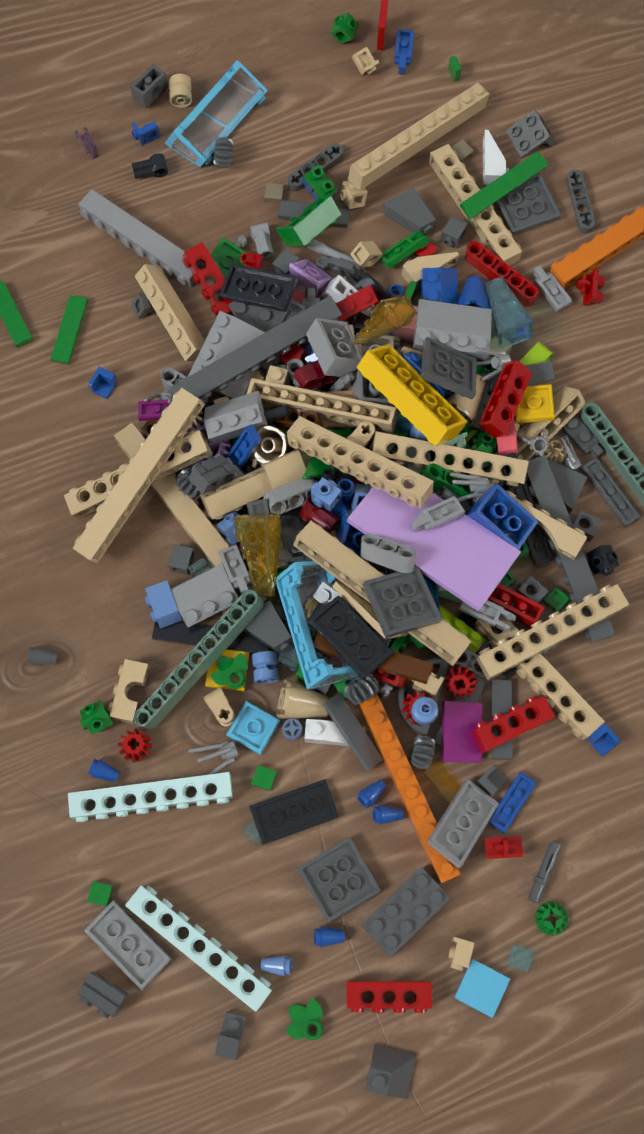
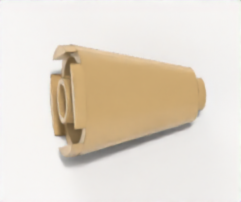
(466, 406)
(273, 444)
(300, 702)

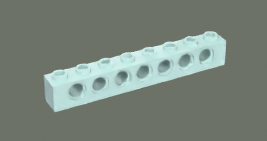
(79, 800)
(138, 905)

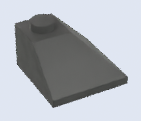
(390, 1072)

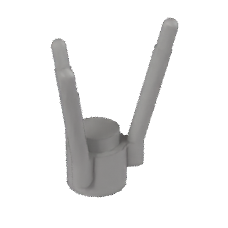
(497, 361)
(165, 395)
(537, 443)
(572, 461)
(477, 484)
(227, 751)

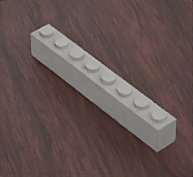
(137, 236)

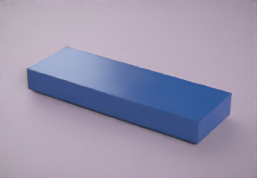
(244, 446)
(512, 802)

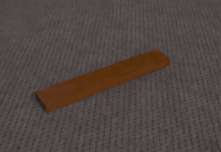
(397, 664)

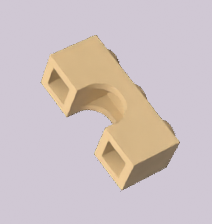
(131, 674)

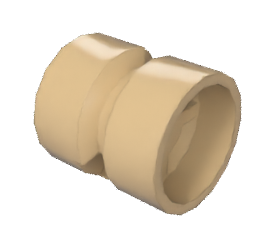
(180, 90)

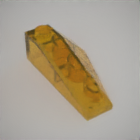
(385, 318)
(260, 542)

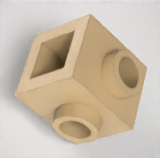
(352, 196)

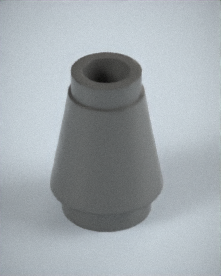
(41, 656)

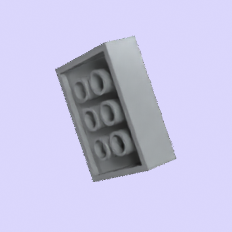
(455, 326)
(224, 337)

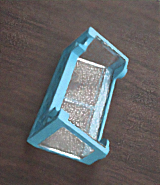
(217, 114)
(296, 591)

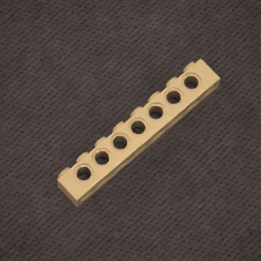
(465, 183)
(327, 406)
(360, 462)
(517, 466)
(76, 497)
(612, 595)
(550, 675)

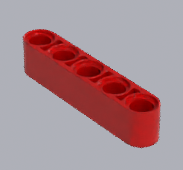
(499, 266)

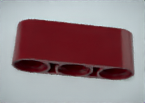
(312, 376)

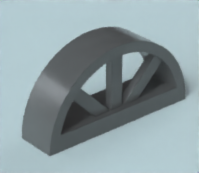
(423, 729)

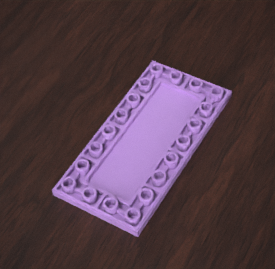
(455, 555)

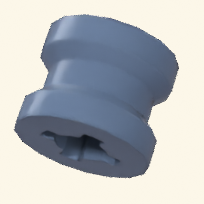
(292, 725)

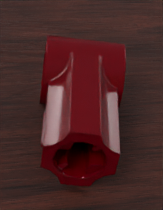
(319, 515)

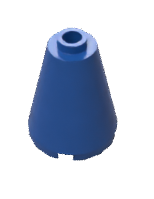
(474, 293)

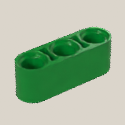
(442, 477)

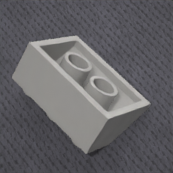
(334, 346)
(232, 416)
(204, 595)

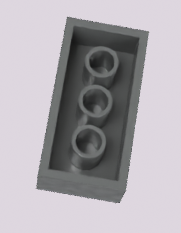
(405, 912)

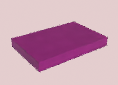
(457, 724)

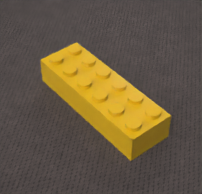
(411, 394)

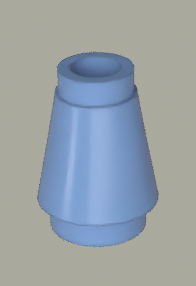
(277, 965)

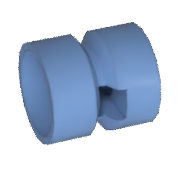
(265, 667)

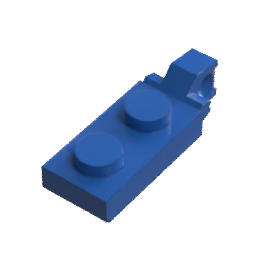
(403, 49)

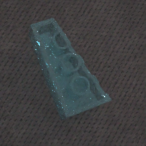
(508, 315)

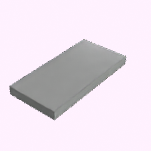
(462, 823)
(127, 944)

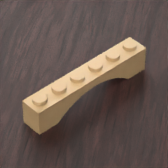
(566, 540)

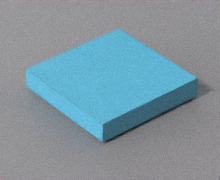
(253, 728)
(482, 988)

